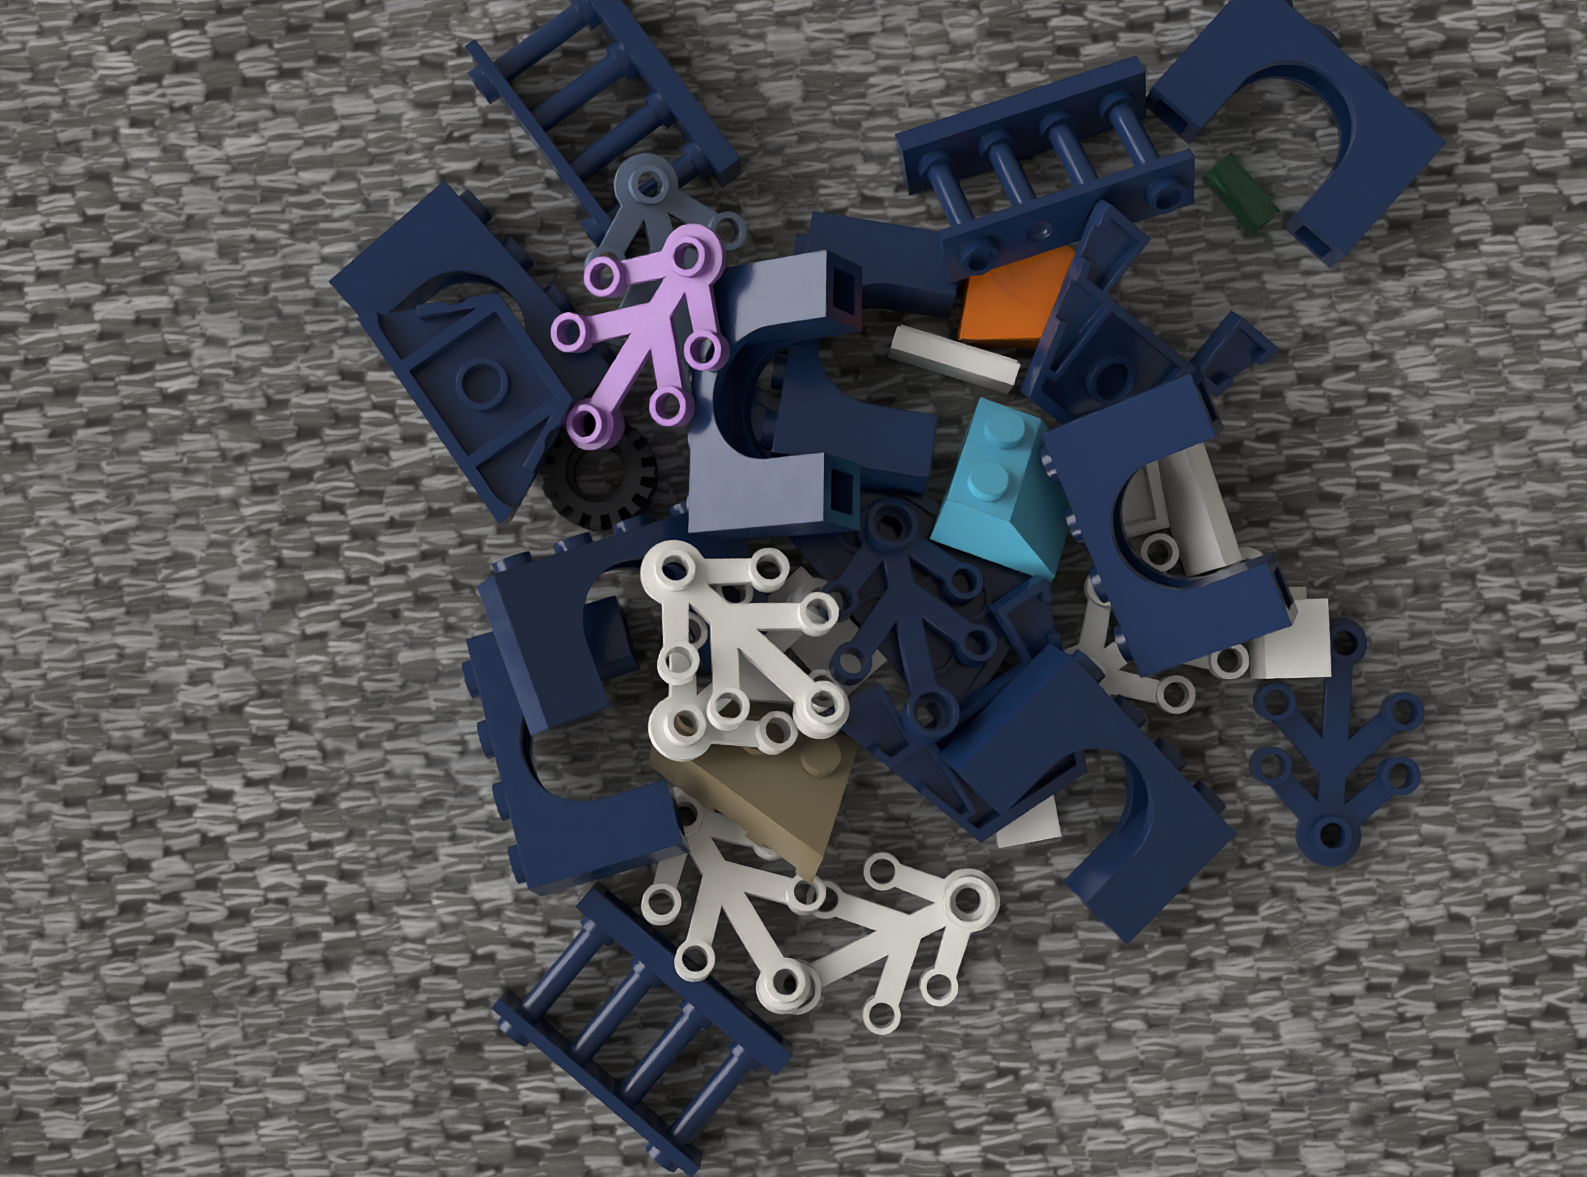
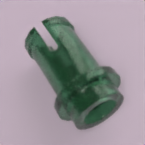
(1241, 194)

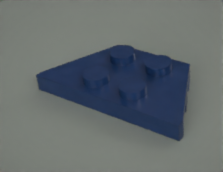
(478, 389)

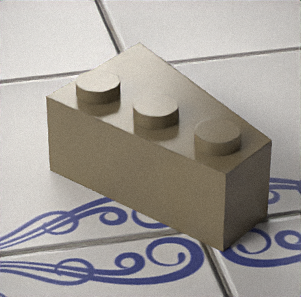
(779, 798)

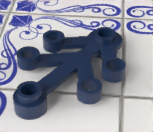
(908, 608)
(1335, 755)

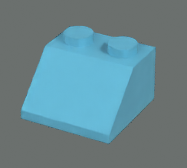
(1001, 496)

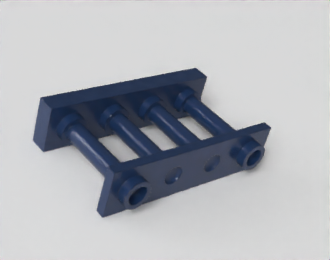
(628, 56)
(1027, 125)
(703, 1005)

